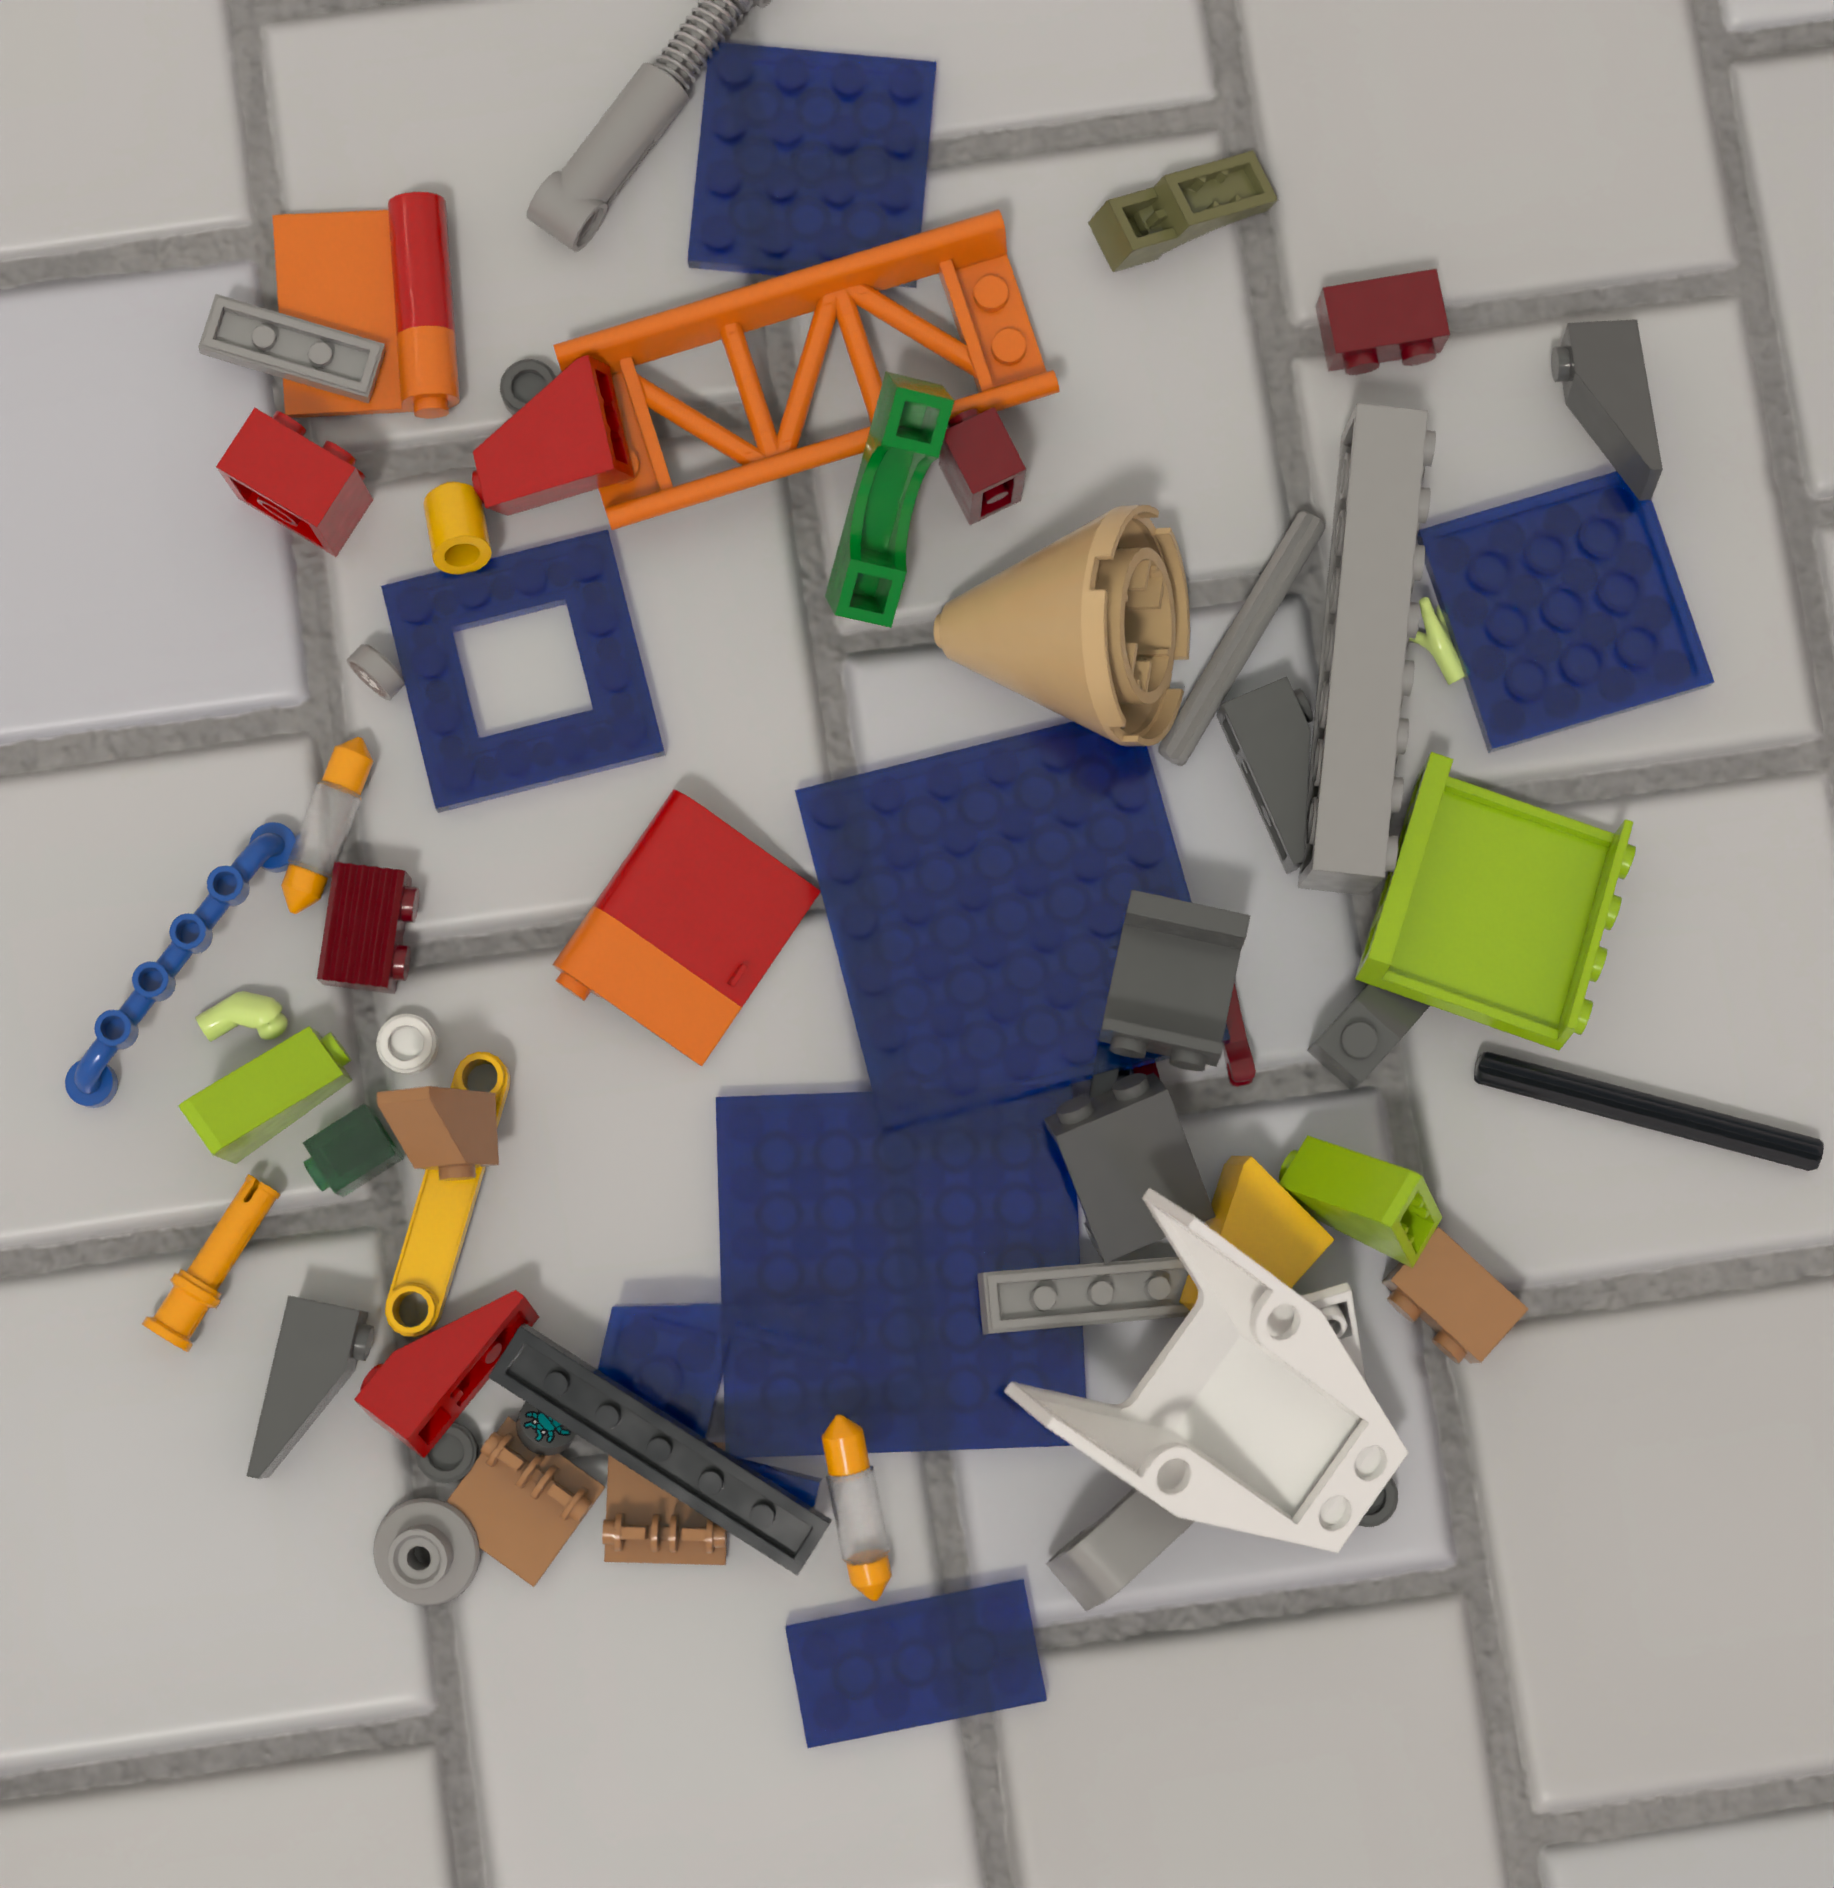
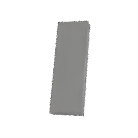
(292, 348)

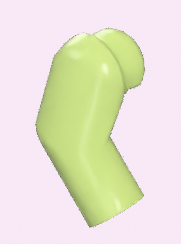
(244, 1010)

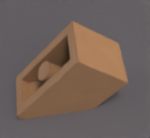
(444, 1128)

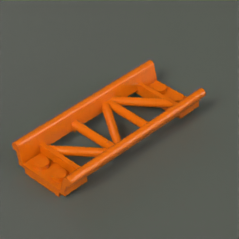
(984, 302)

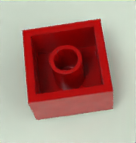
(295, 480)

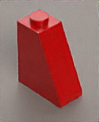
(556, 444)

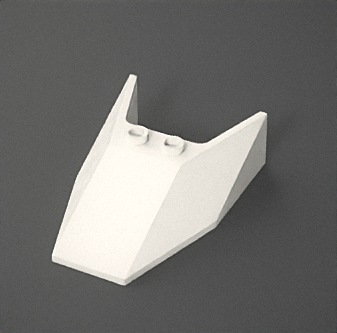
(1245, 1410)

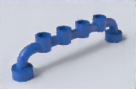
(91, 1079)

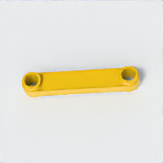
(440, 1223)

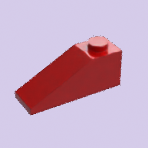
(438, 1375)

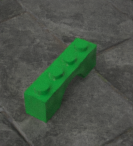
(897, 454)

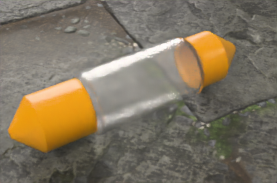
(326, 824)
(856, 1507)

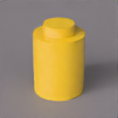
(457, 528)

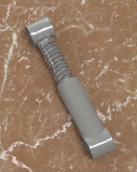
(576, 199)

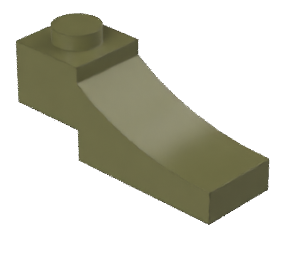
(1181, 208)

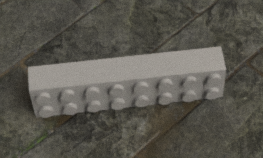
(1365, 649)

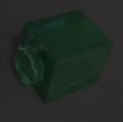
(350, 1152)

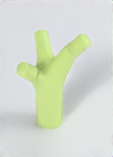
(1438, 642)

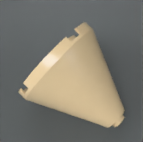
(1084, 626)

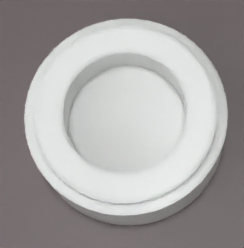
(407, 1044)

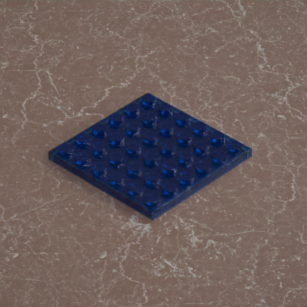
(987, 912)
(904, 1224)

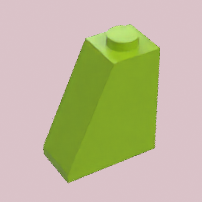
(267, 1094)
(1362, 1197)

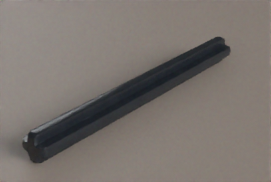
(1648, 1111)

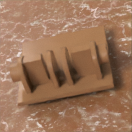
(523, 1502)
(654, 1526)

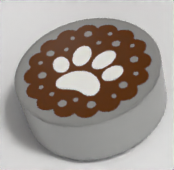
(376, 671)

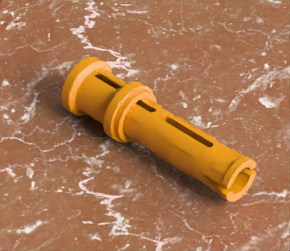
(197, 1288)

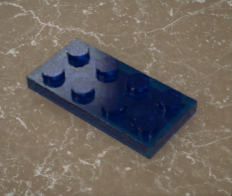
(915, 1663)

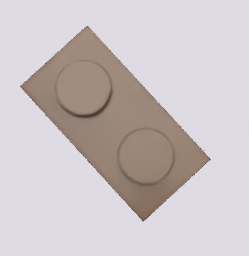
(1455, 1299)

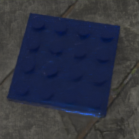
(807, 157)
(1563, 610)

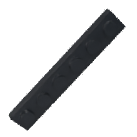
(660, 1448)

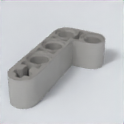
(1115, 1548)

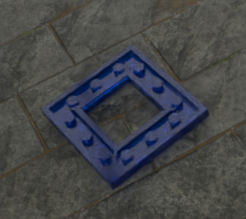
(477, 769)

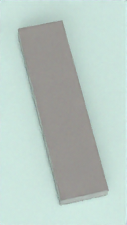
(1081, 1294)

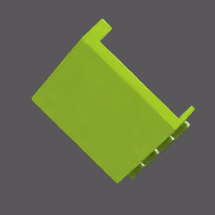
(1496, 909)

